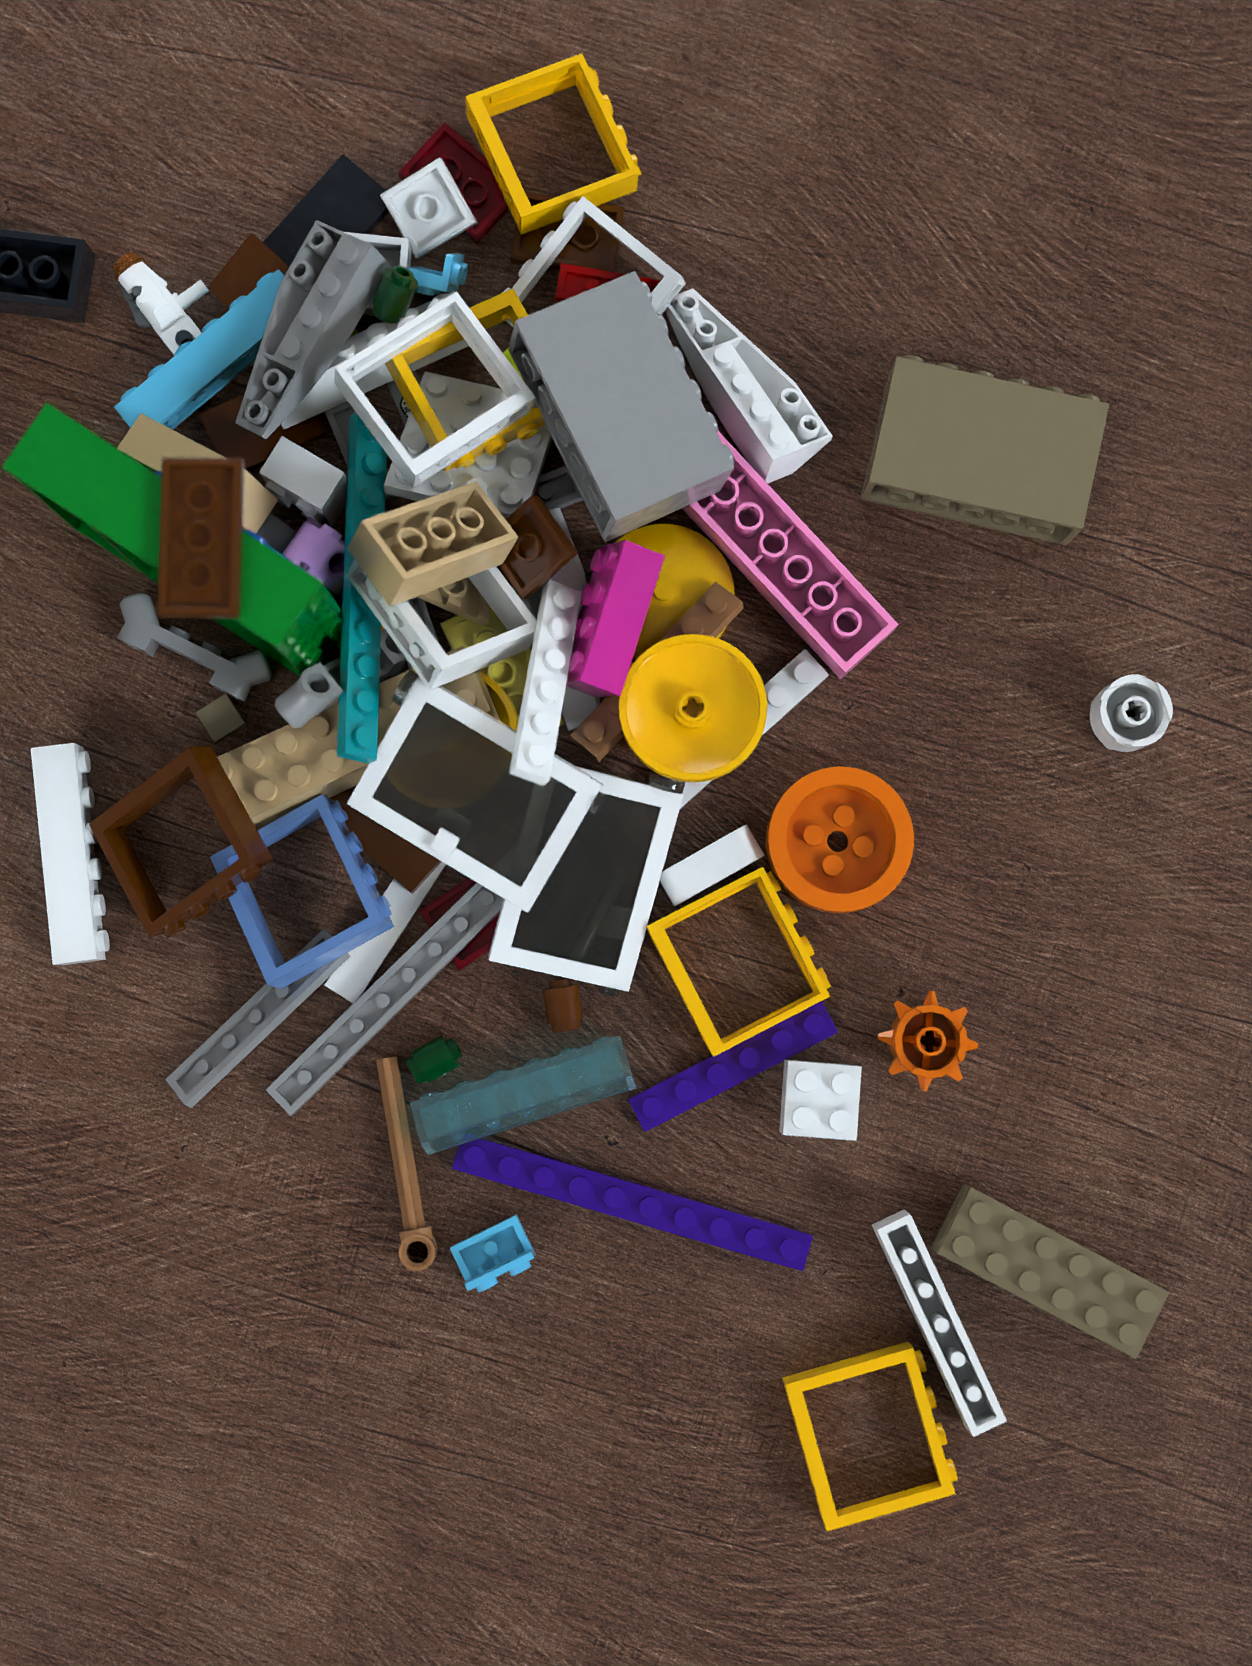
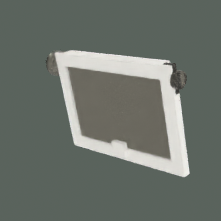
(450, 792)
(600, 892)

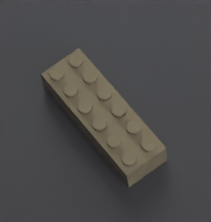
(1049, 1271)

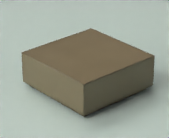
(221, 718)

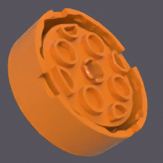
(876, 835)

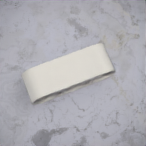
(710, 865)

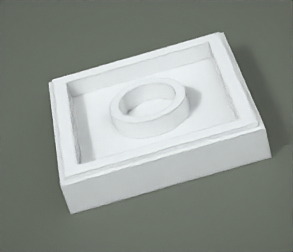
(428, 208)

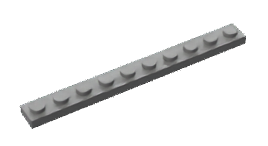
(385, 998)

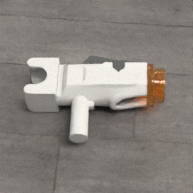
(154, 304)

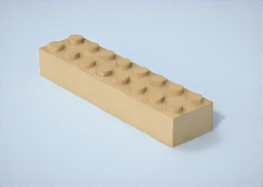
(302, 763)

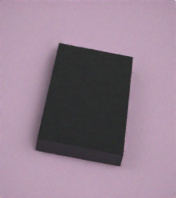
(341, 198)

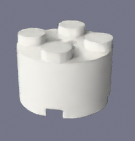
(1136, 693)

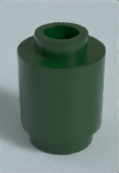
(394, 294)
(434, 1059)

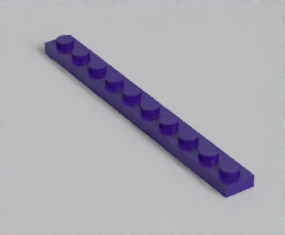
(634, 1202)

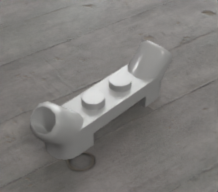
(145, 634)
(320, 689)

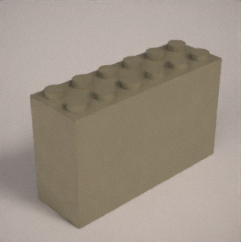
(985, 450)

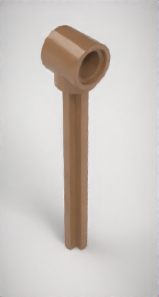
(404, 1166)

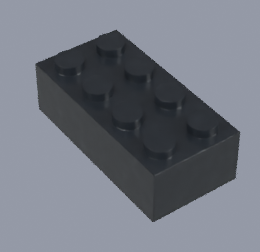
(45, 275)

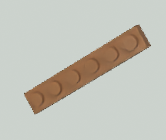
(706, 617)

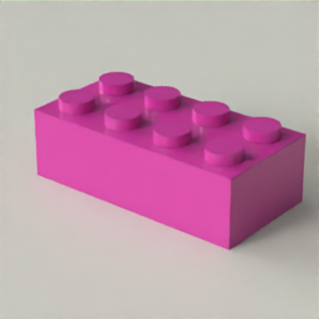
(612, 617)

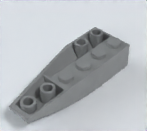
(309, 323)

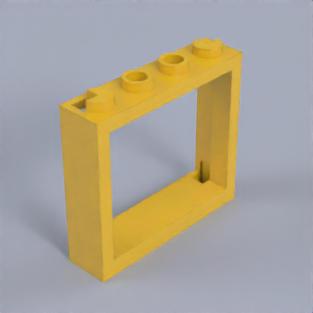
(528, 88)
(489, 314)
(799, 947)
(934, 1433)

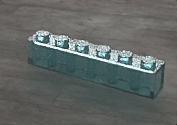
(522, 1094)

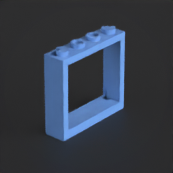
(362, 875)

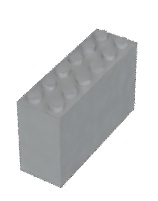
(620, 405)

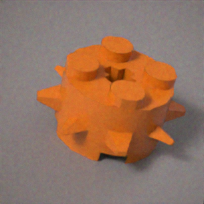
(949, 1045)

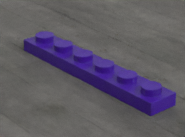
(732, 1066)

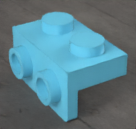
(434, 281)
(493, 1253)

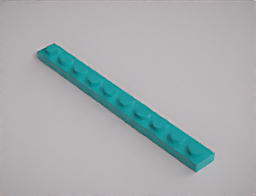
(360, 626)

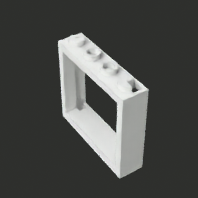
(556, 240)
(409, 332)
(423, 649)

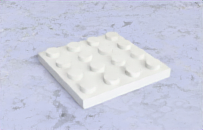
(504, 477)

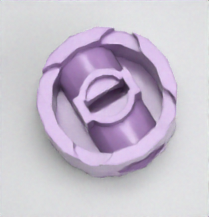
(319, 553)

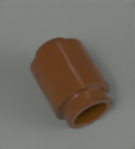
(563, 1005)

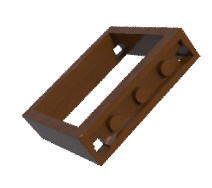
(232, 816)

